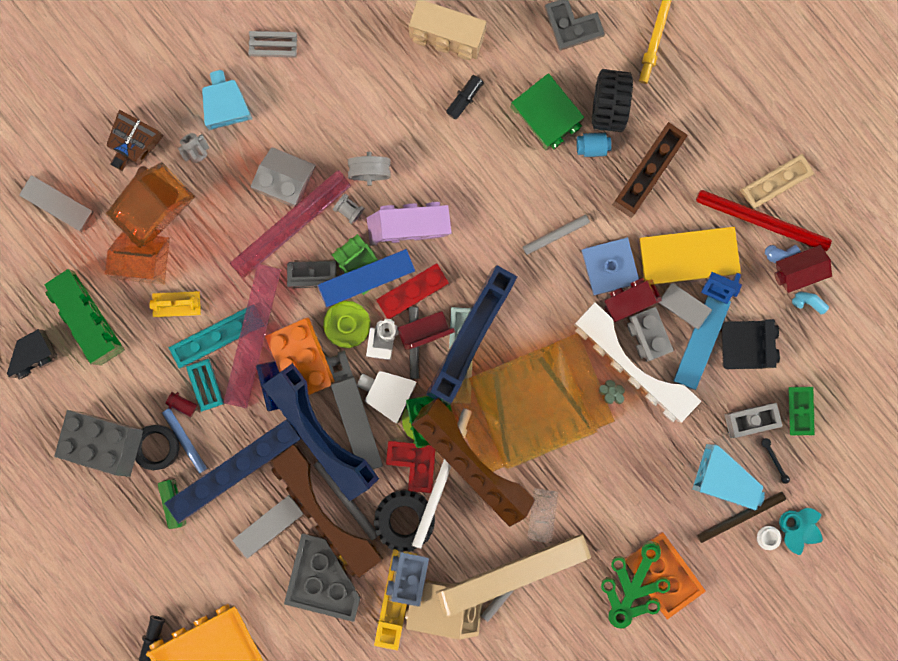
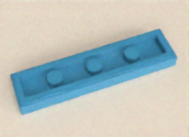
(701, 345)

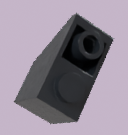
(29, 353)

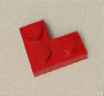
(418, 459)

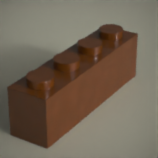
(649, 170)

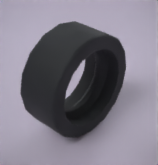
(173, 451)

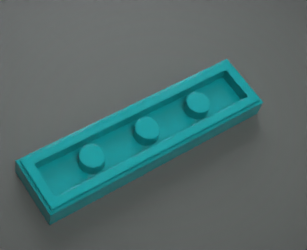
(208, 340)

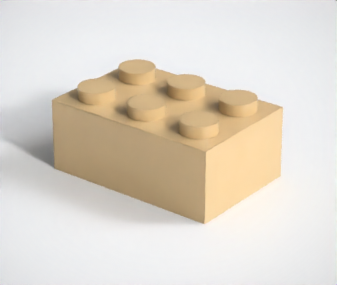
(447, 29)

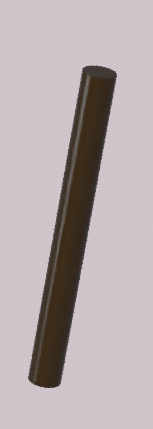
(740, 517)

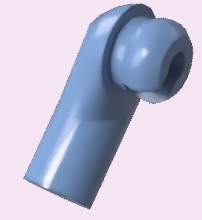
(774, 254)

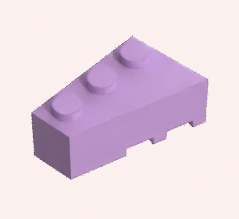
(409, 223)

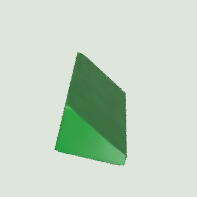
(168, 490)

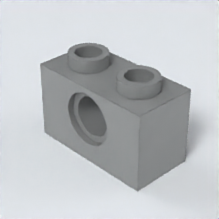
(753, 420)

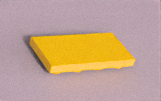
(690, 255)

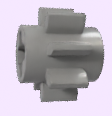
(193, 147)

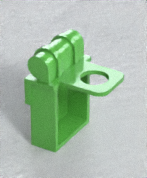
(354, 255)

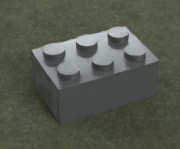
(98, 443)

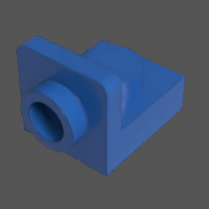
(721, 287)

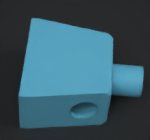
(223, 102)

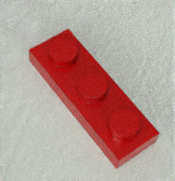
(412, 291)

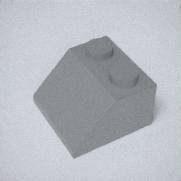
(282, 177)

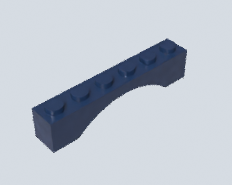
(462, 351)
(291, 396)
(232, 471)

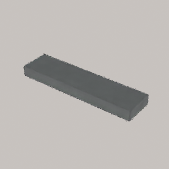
(356, 421)

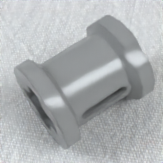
(348, 208)

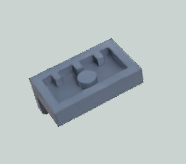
(407, 579)

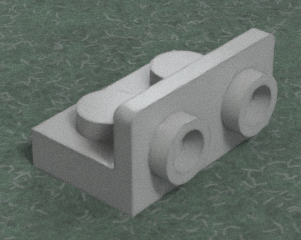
(650, 334)

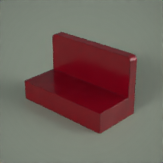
(424, 330)

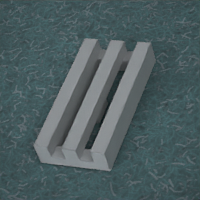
(272, 35)

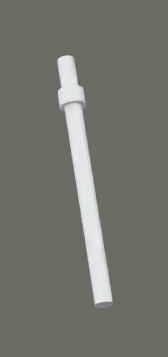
(438, 487)

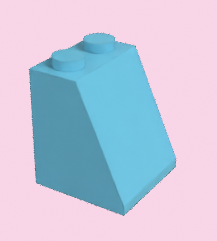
(726, 479)

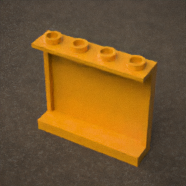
(211, 639)

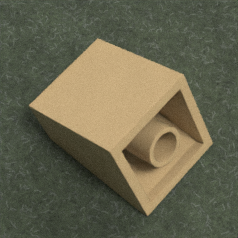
(430, 618)

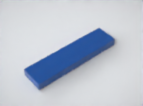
(366, 278)

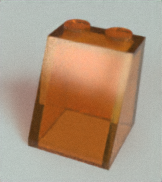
(149, 204)
(137, 264)

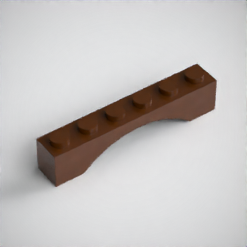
(442, 432)
(296, 472)

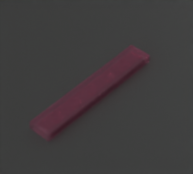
(290, 224)
(252, 335)

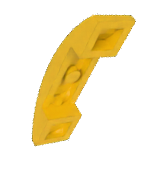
(391, 617)

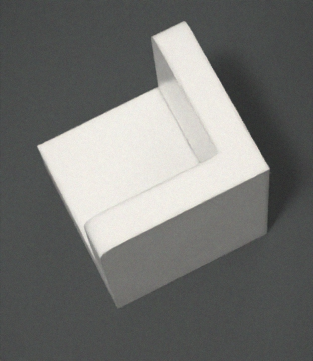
(378, 348)

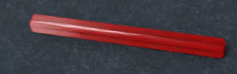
(763, 220)

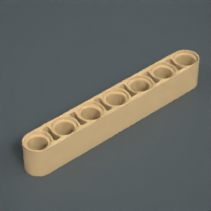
(513, 575)

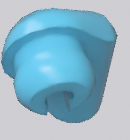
(811, 299)

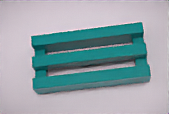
(212, 404)

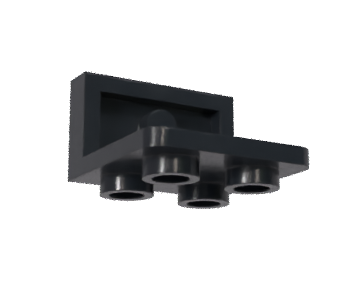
(750, 344)

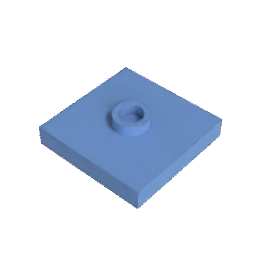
(610, 266)

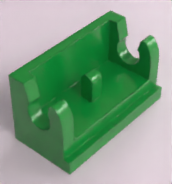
(801, 411)

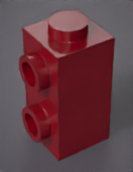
(803, 269)
(625, 303)

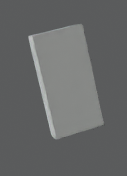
(685, 306)

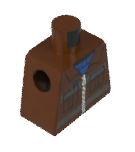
(131, 140)

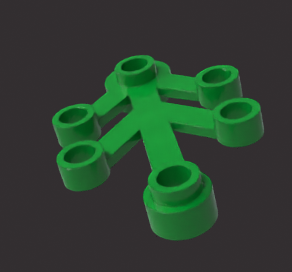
(634, 589)

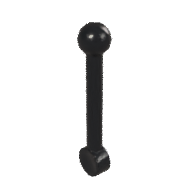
(766, 443)

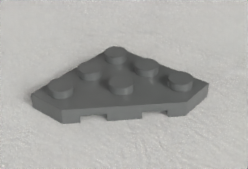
(320, 581)

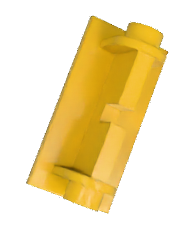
(175, 304)

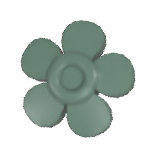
(612, 393)

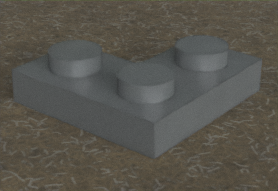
(572, 31)

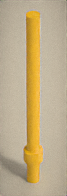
(650, 58)

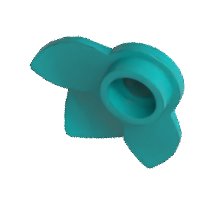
(802, 531)

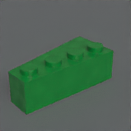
(83, 318)

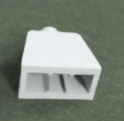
(387, 393)

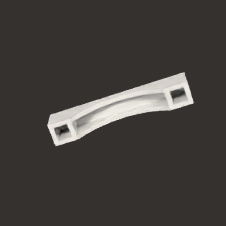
(673, 398)

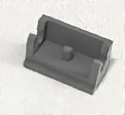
(310, 273)

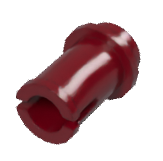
(181, 404)

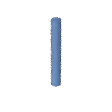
(184, 440)

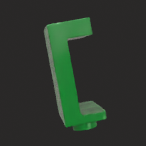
(548, 112)

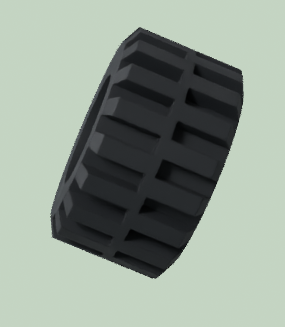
(612, 100)
(383, 515)

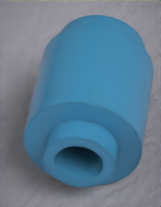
(593, 144)

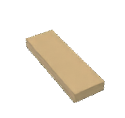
(777, 181)

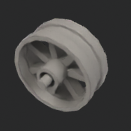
(369, 168)

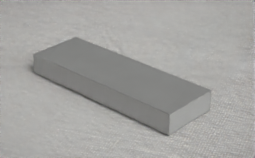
(56, 203)
(268, 526)

